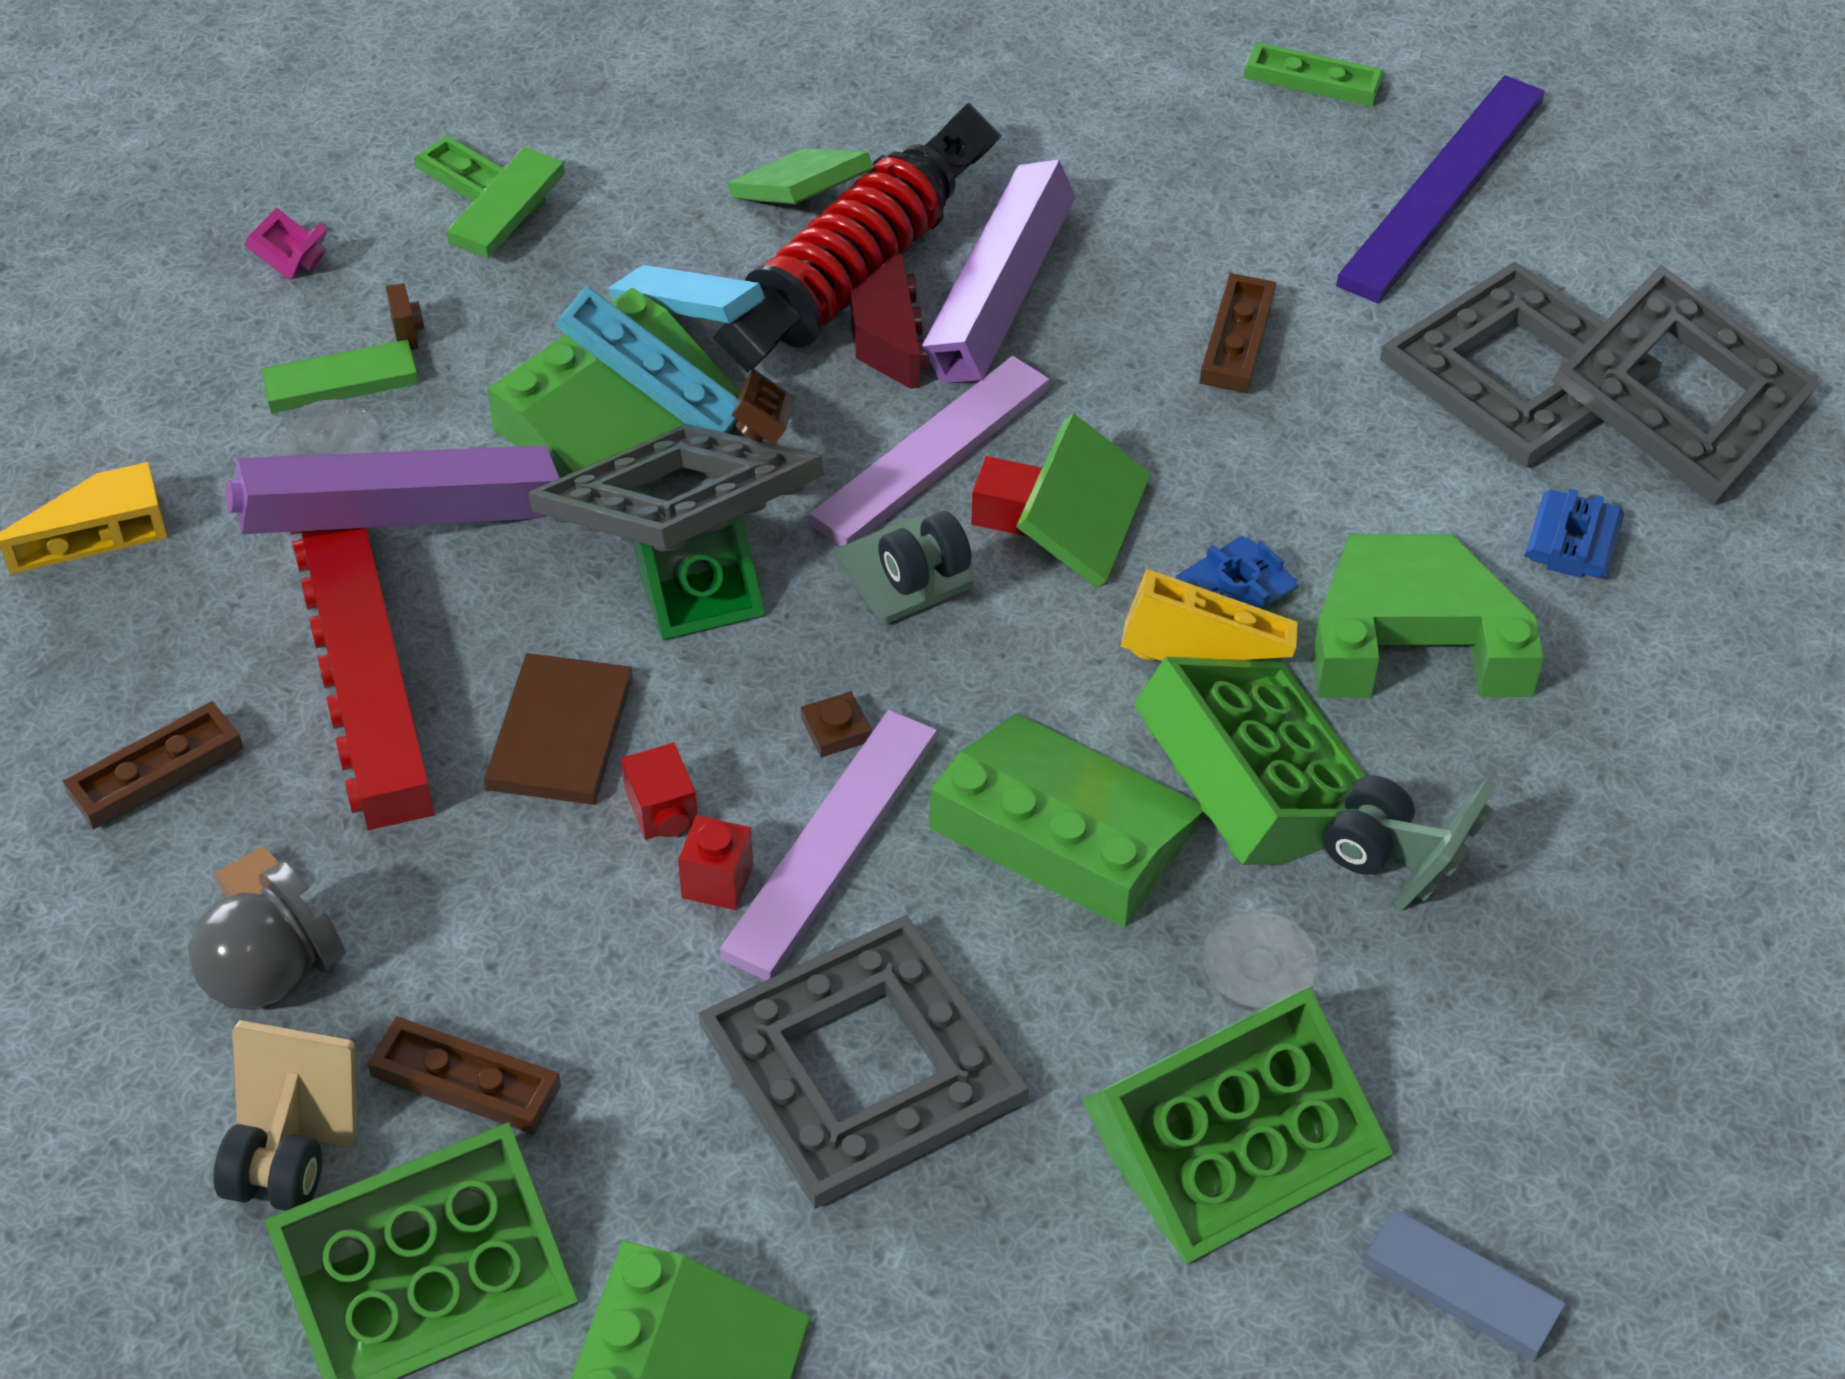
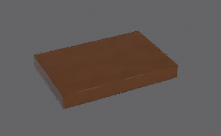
(559, 729)

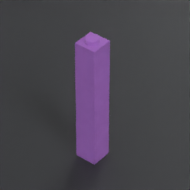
(999, 272)
(387, 488)

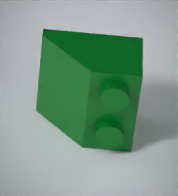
(701, 583)

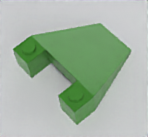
(1421, 594)

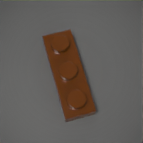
(1238, 333)
(762, 408)
(152, 764)
(464, 1075)

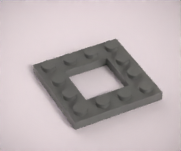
(1433, 362)
(1704, 461)
(745, 474)
(834, 1156)

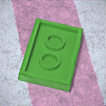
(800, 175)
(1084, 500)

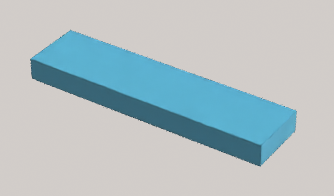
(692, 293)
(647, 362)

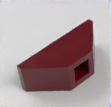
(888, 325)

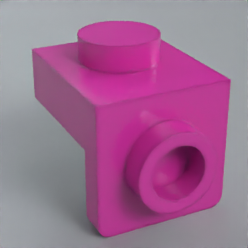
(287, 244)

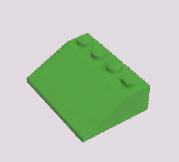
(583, 405)
(1250, 753)
(1063, 816)
(1239, 1125)
(421, 1260)
(686, 1322)

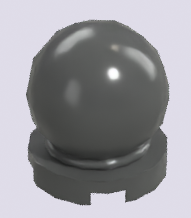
(258, 945)

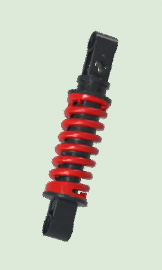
(854, 238)

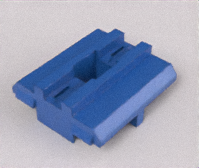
(1589, 518)
(1242, 560)

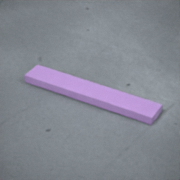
(929, 452)
(828, 846)

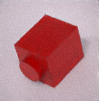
(1002, 494)
(659, 791)
(715, 862)

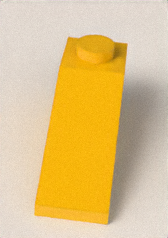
(92, 518)
(1193, 622)

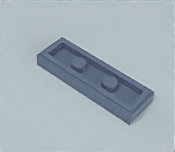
(1464, 1284)

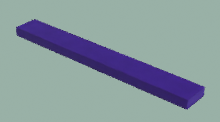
(1439, 190)

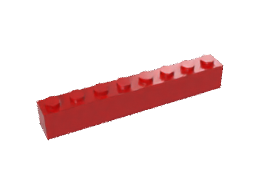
(367, 677)

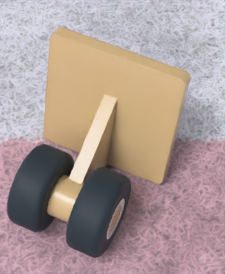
(300, 1093)

